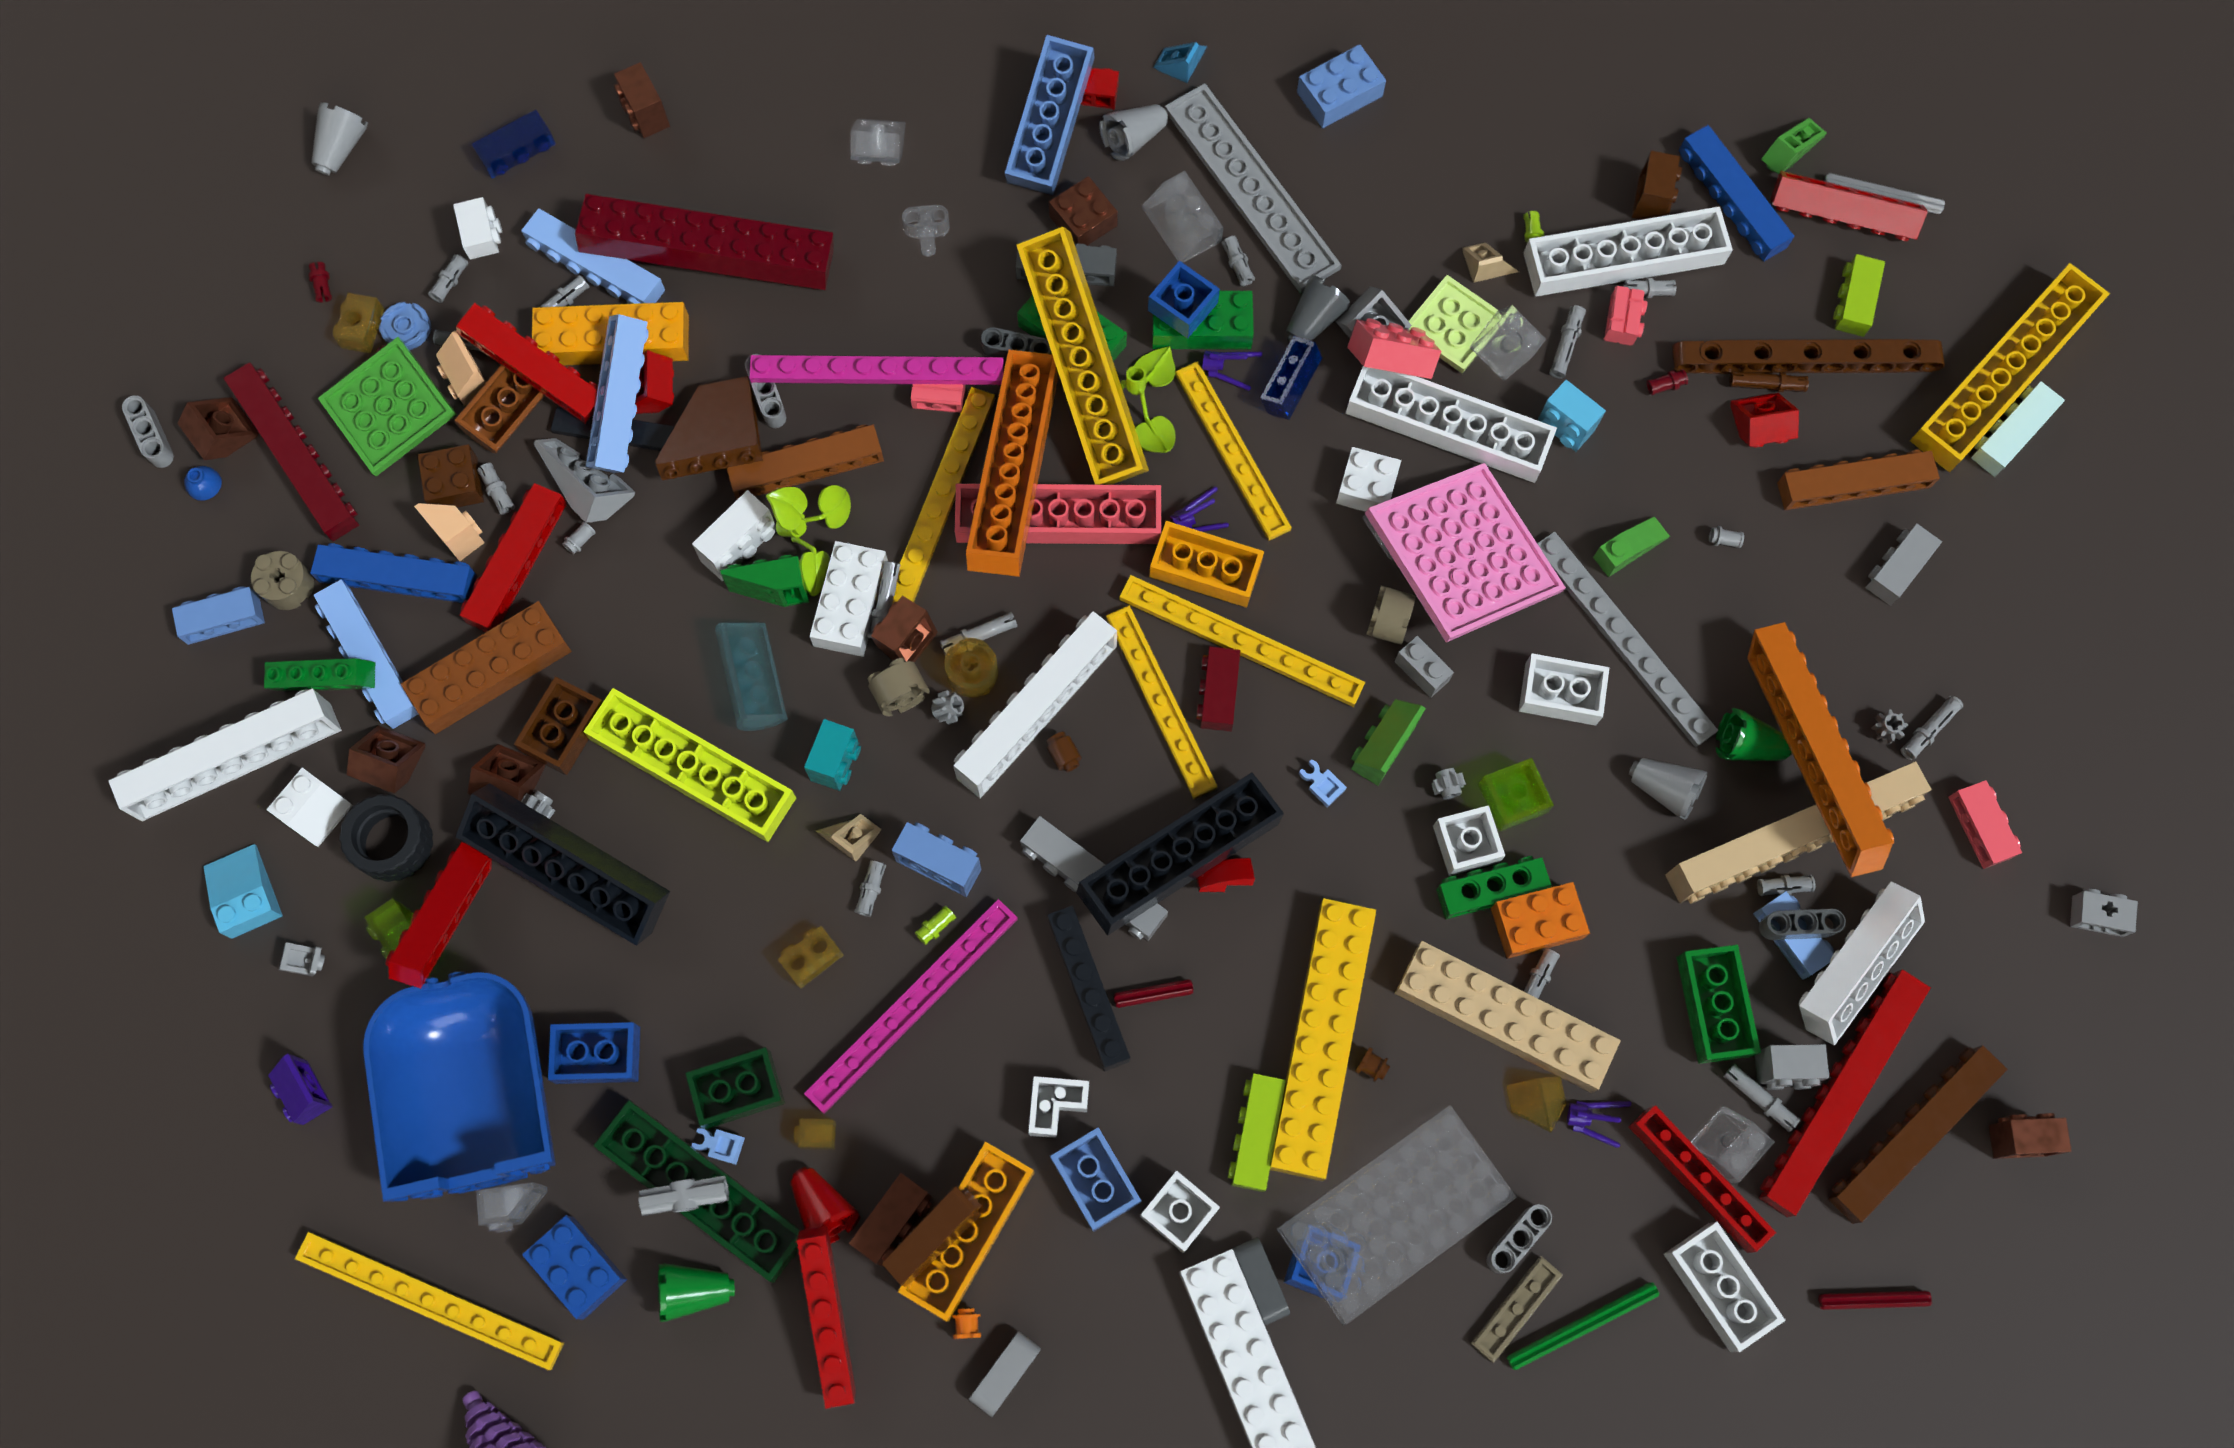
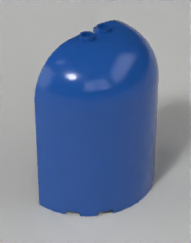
(456, 1088)

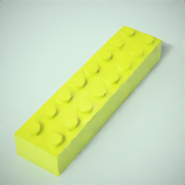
(690, 765)

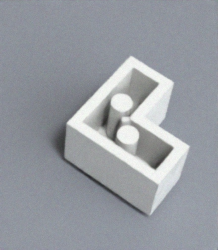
(478, 228)
(1049, 1097)

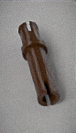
(1779, 382)

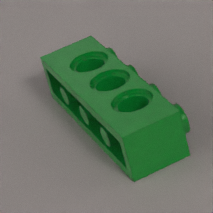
(320, 675)
(1455, 904)

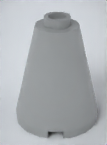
(1131, 129)
(335, 137)
(1669, 784)

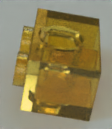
(362, 335)

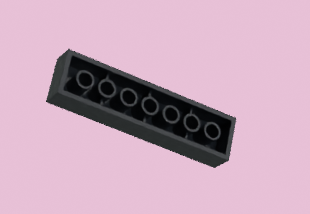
(1179, 853)
(562, 863)

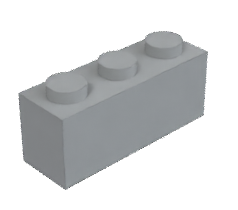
(1902, 563)

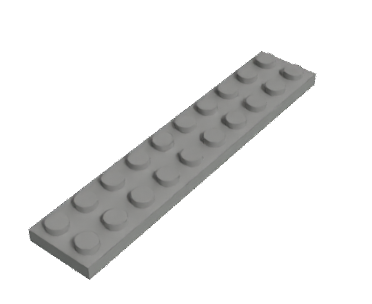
(1252, 187)

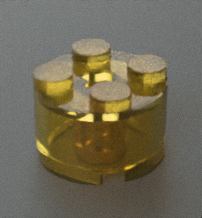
(959, 660)

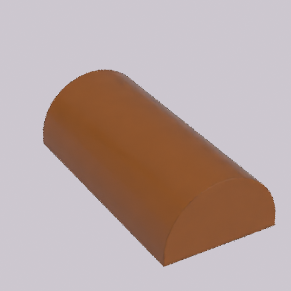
(498, 409)

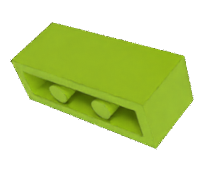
(1859, 295)

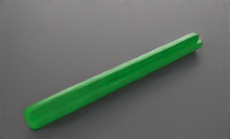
(1582, 1326)

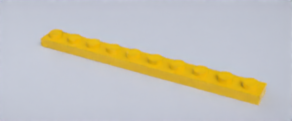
(942, 493)
(1235, 636)
(429, 1301)

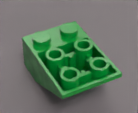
(769, 581)

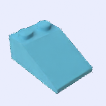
(240, 892)

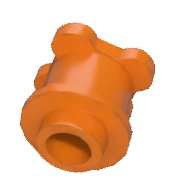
(966, 1324)

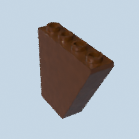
(713, 431)
(933, 1235)

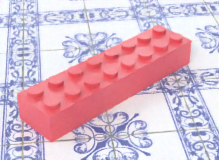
(1079, 514)

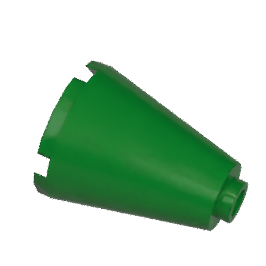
(1750, 739)
(690, 1290)

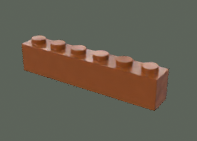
(807, 461)
(1858, 480)

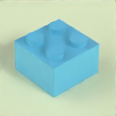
(1572, 414)

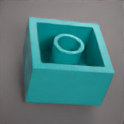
(832, 755)

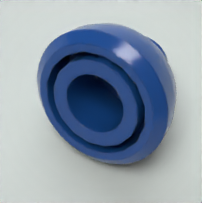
(202, 482)

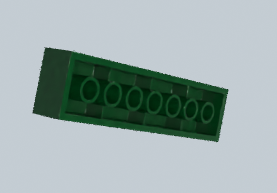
(661, 1157)

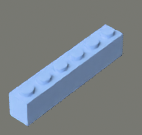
(617, 275)
(617, 394)
(360, 641)

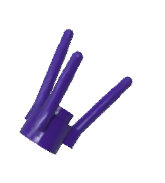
(1215, 361)
(1185, 515)
(1580, 1115)

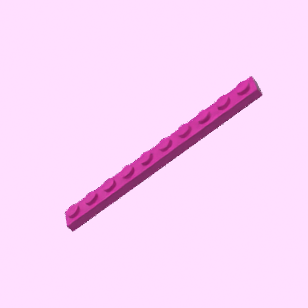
(876, 369)
(910, 1006)

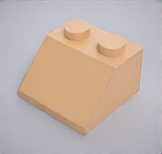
(460, 369)
(453, 527)

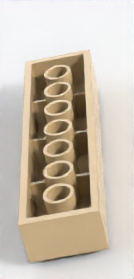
(1507, 1017)

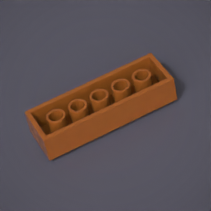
(486, 668)

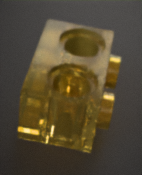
(814, 962)

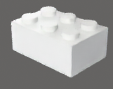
(735, 534)
(1564, 689)

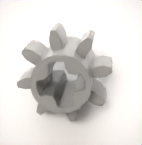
(947, 707)
(1887, 723)
(1448, 783)
(540, 803)

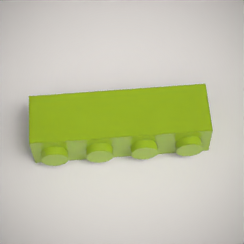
(1258, 1132)

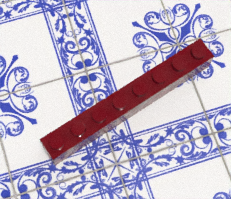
(292, 452)

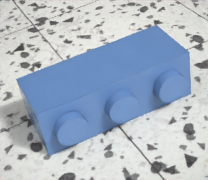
(218, 615)

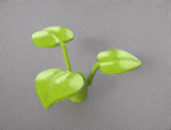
(1159, 371)
(788, 509)

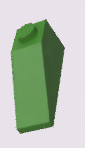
(1793, 145)
(1630, 545)

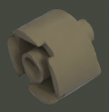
(282, 580)
(1391, 615)
(898, 687)

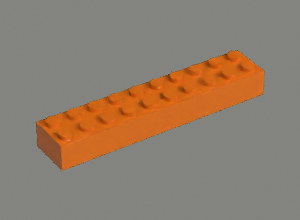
(1012, 464)
(1820, 750)

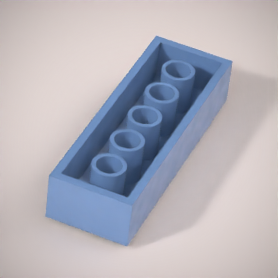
(1049, 115)

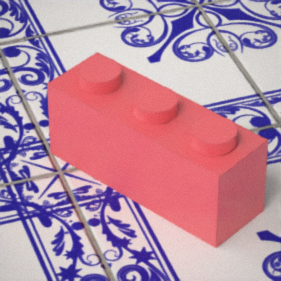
(1985, 824)

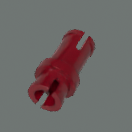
(320, 278)
(1672, 381)

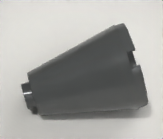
(1316, 309)

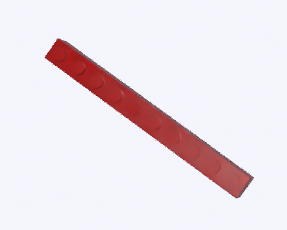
(1844, 1093)

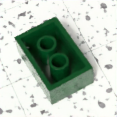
(735, 1088)

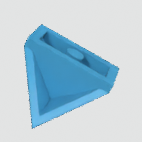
(1180, 60)

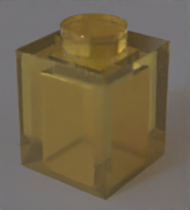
(815, 1134)

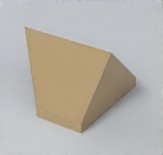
(1486, 262)
(851, 836)

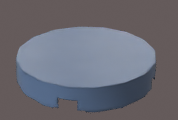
(406, 322)

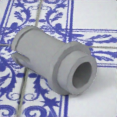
(1726, 537)
(578, 538)

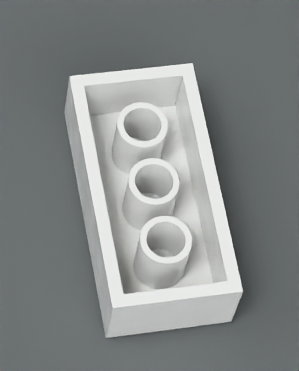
(848, 599)
(1724, 1287)

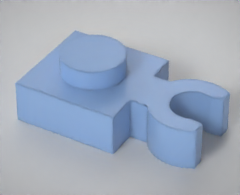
(1325, 786)
(722, 1146)

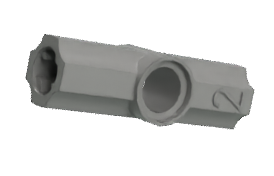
(683, 1195)

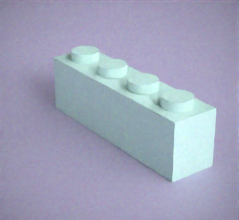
(2017, 429)

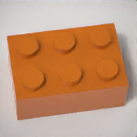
(1540, 920)

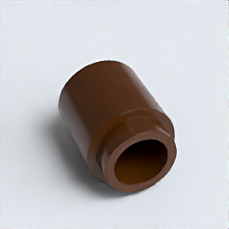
(1063, 752)

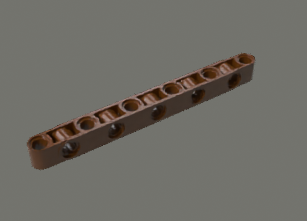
(1826, 356)

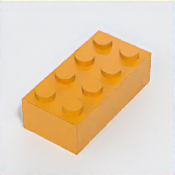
(1206, 564)

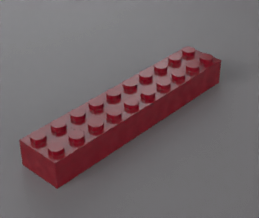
(704, 241)

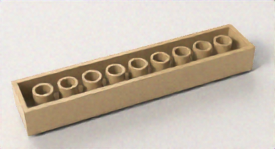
(1785, 839)

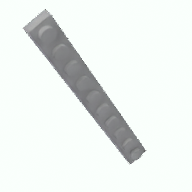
(1627, 641)

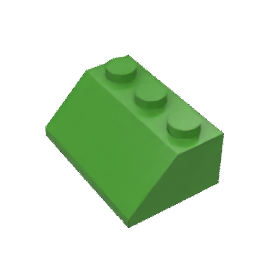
(1386, 740)

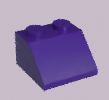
(298, 1089)

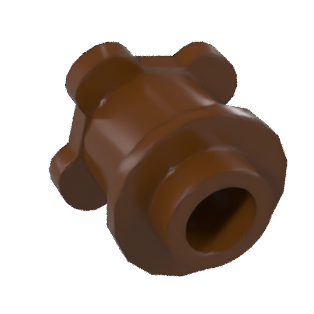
(1373, 1065)

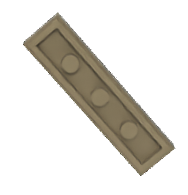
(1516, 1309)

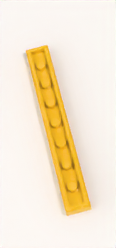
(1233, 451)
(1162, 703)

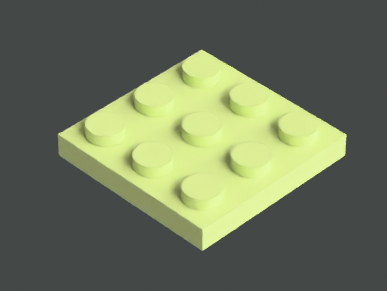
(1453, 320)

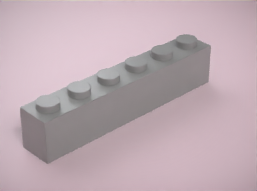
(1074, 864)

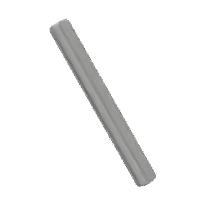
(1932, 204)

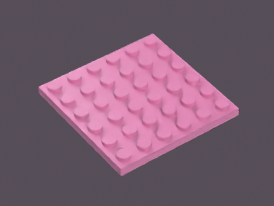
(1464, 551)

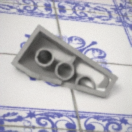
(586, 489)

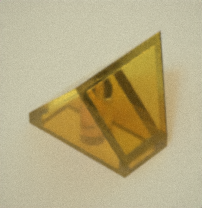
(1538, 1100)

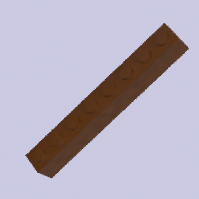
(1916, 1134)

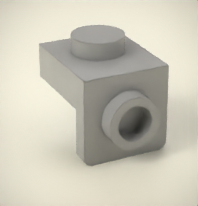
(301, 959)

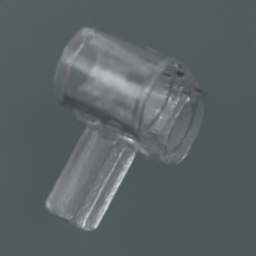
(926, 228)

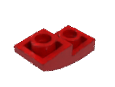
(1227, 873)

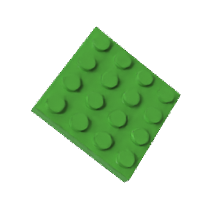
(387, 406)

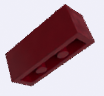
(1219, 689)

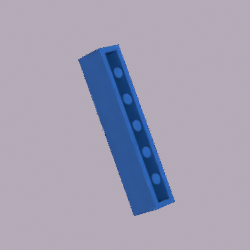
(1736, 193)
(393, 573)

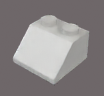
(309, 807)

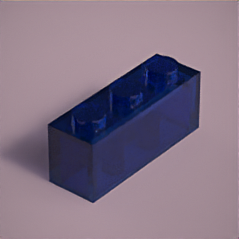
(513, 144)
(1291, 377)

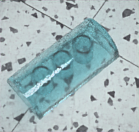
(751, 675)

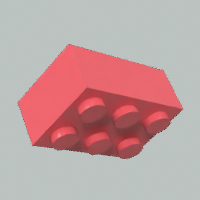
(1394, 348)

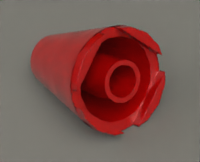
(822, 1204)

